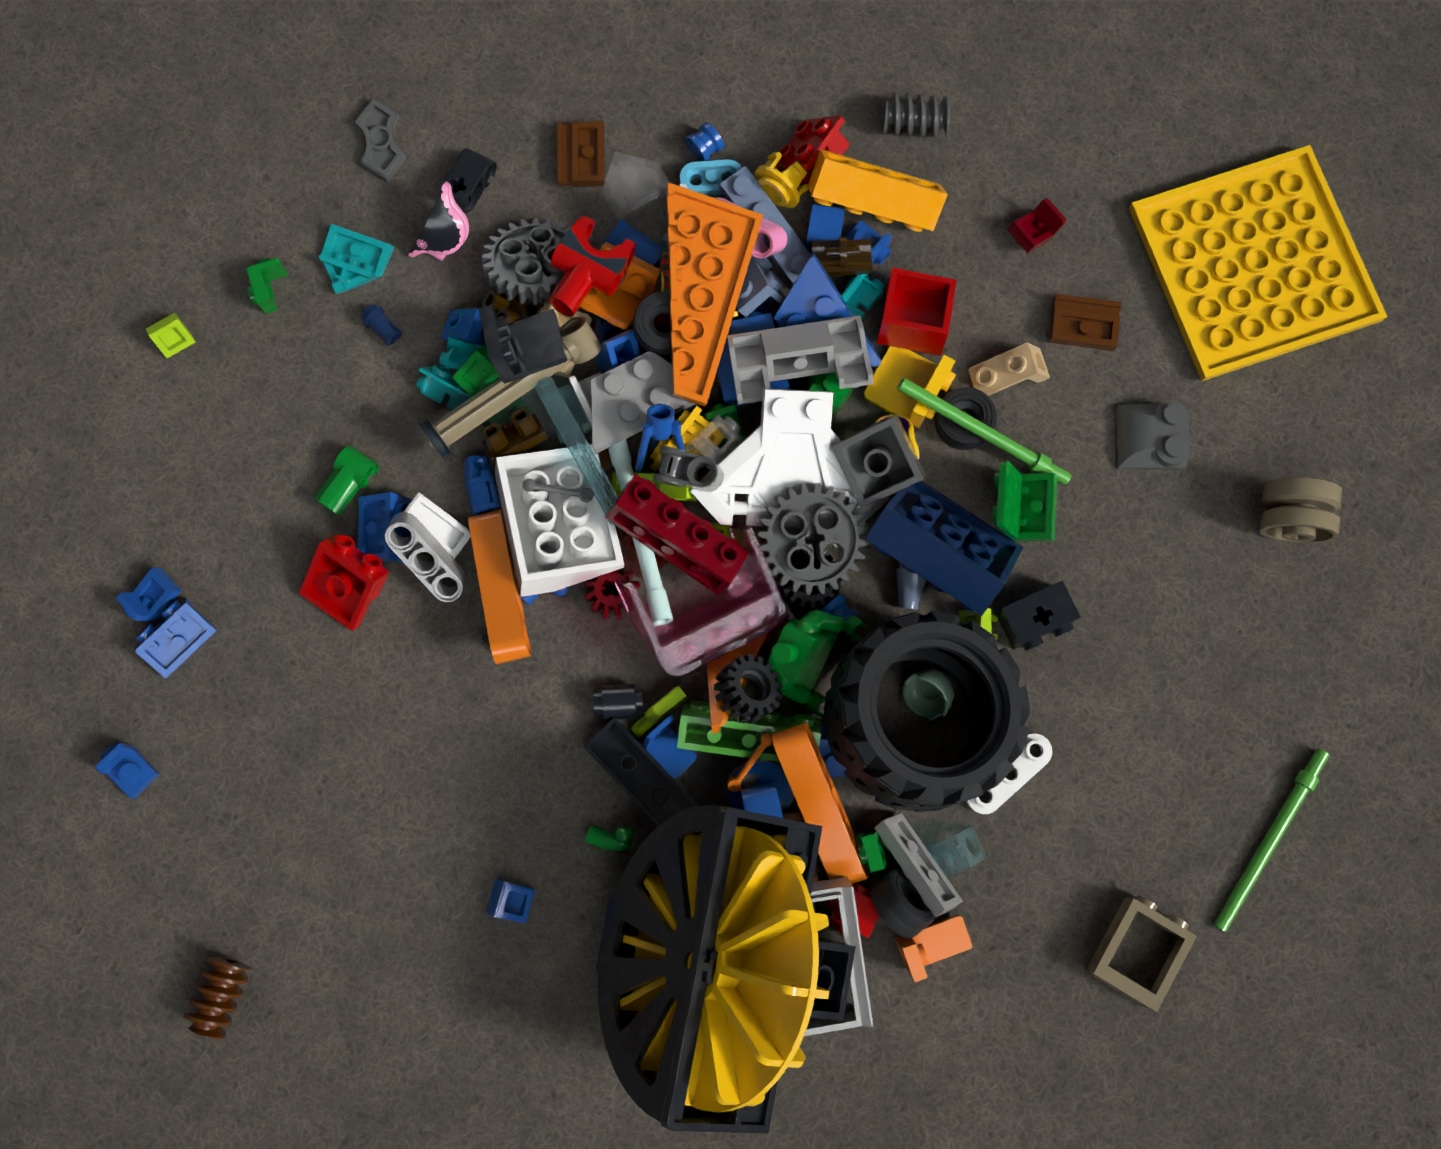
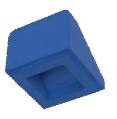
(510, 901)

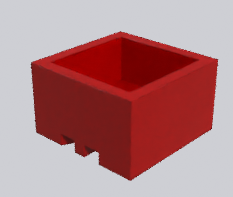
(917, 311)

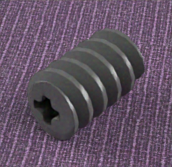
(916, 114)

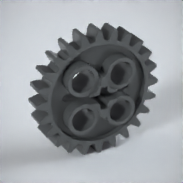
(516, 270)
(842, 532)

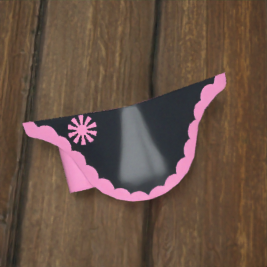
(444, 229)

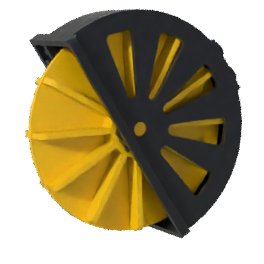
(716, 967)

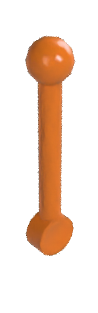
(734, 783)

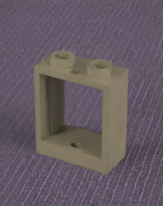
(1099, 963)

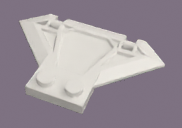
(781, 454)

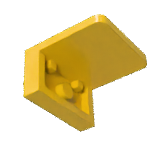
(903, 363)

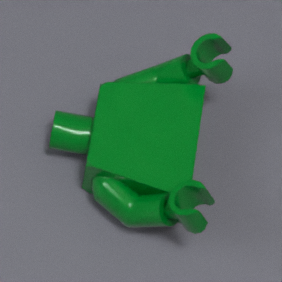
(804, 650)

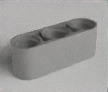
(427, 572)

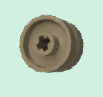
(1301, 510)

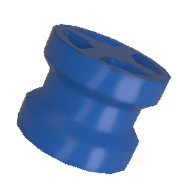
(704, 142)
(839, 607)

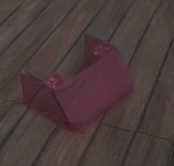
(716, 628)

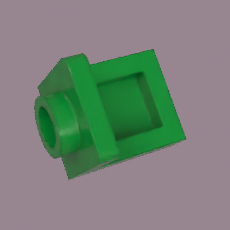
(260, 277)

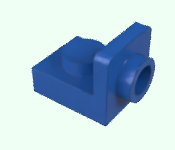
(879, 245)
(127, 768)

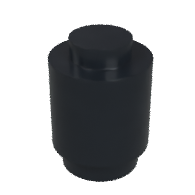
(618, 701)

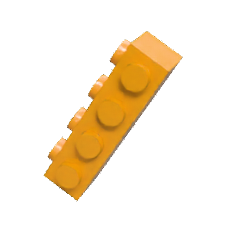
(876, 191)

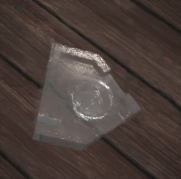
(633, 184)

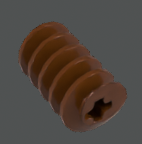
(217, 997)

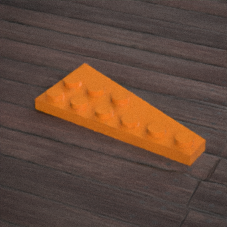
(707, 267)

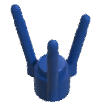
(659, 426)

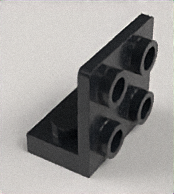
(523, 345)

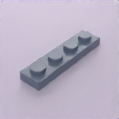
(746, 192)

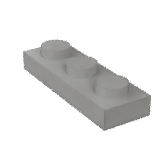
(918, 865)

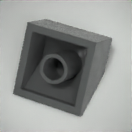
(879, 460)

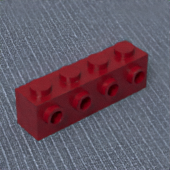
(677, 534)

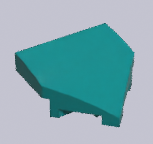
(353, 258)

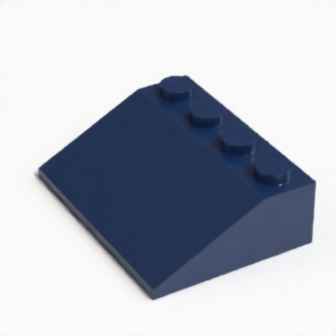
(945, 545)

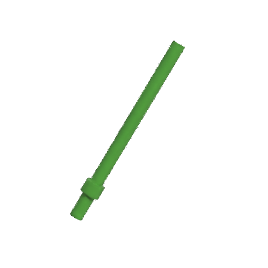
(1037, 461)
(1304, 782)

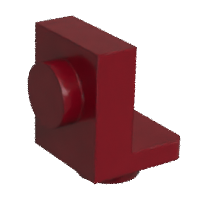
(1037, 226)

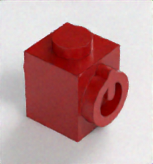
(865, 911)

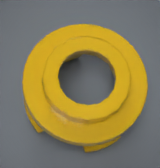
(781, 187)

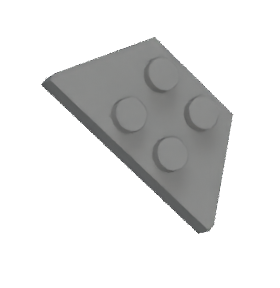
(624, 396)

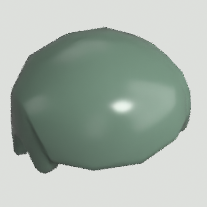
(928, 693)

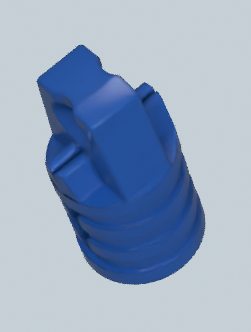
(480, 485)

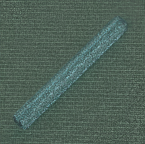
(577, 443)

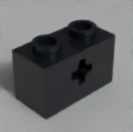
(1052, 602)

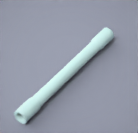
(655, 593)

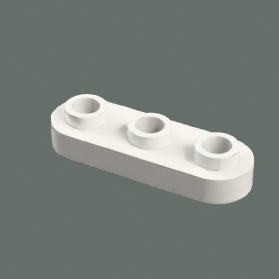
(1025, 768)

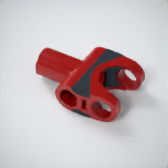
(587, 267)

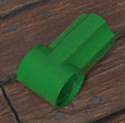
(349, 475)

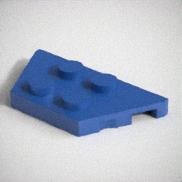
(816, 300)

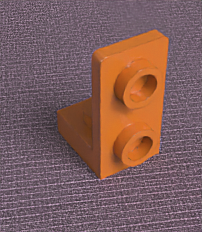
(932, 945)

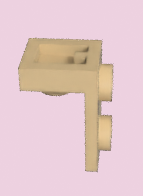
(1009, 369)

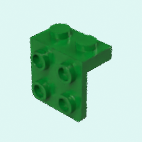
(1025, 504)

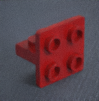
(808, 140)

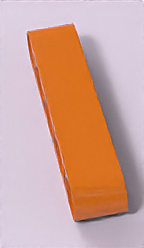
(499, 588)
(819, 801)

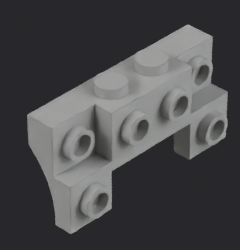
(797, 353)

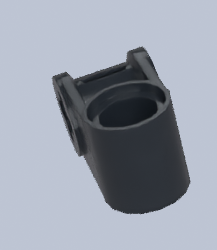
(470, 178)

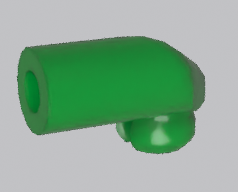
(611, 842)

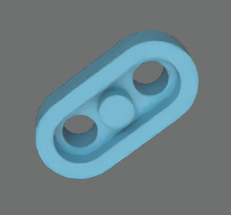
(709, 173)

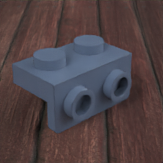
(758, 286)

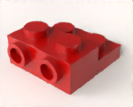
(343, 580)

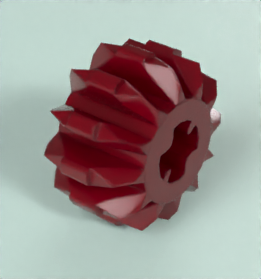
(610, 602)

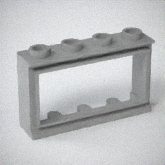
(861, 1016)

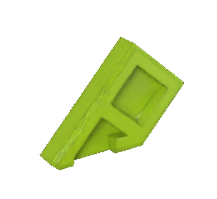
(659, 711)

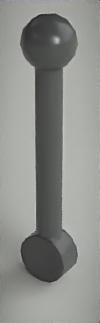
(586, 494)

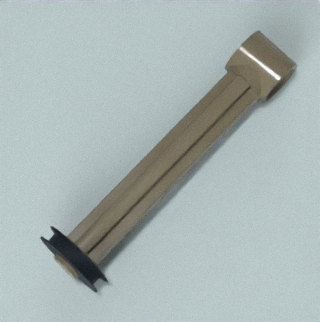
(580, 347)

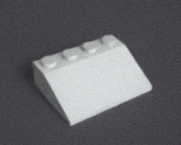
(549, 534)

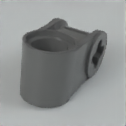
(682, 469)

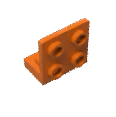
(620, 308)

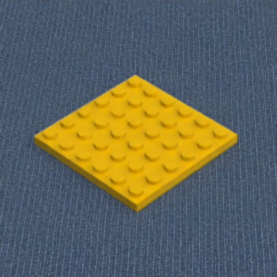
(1256, 262)

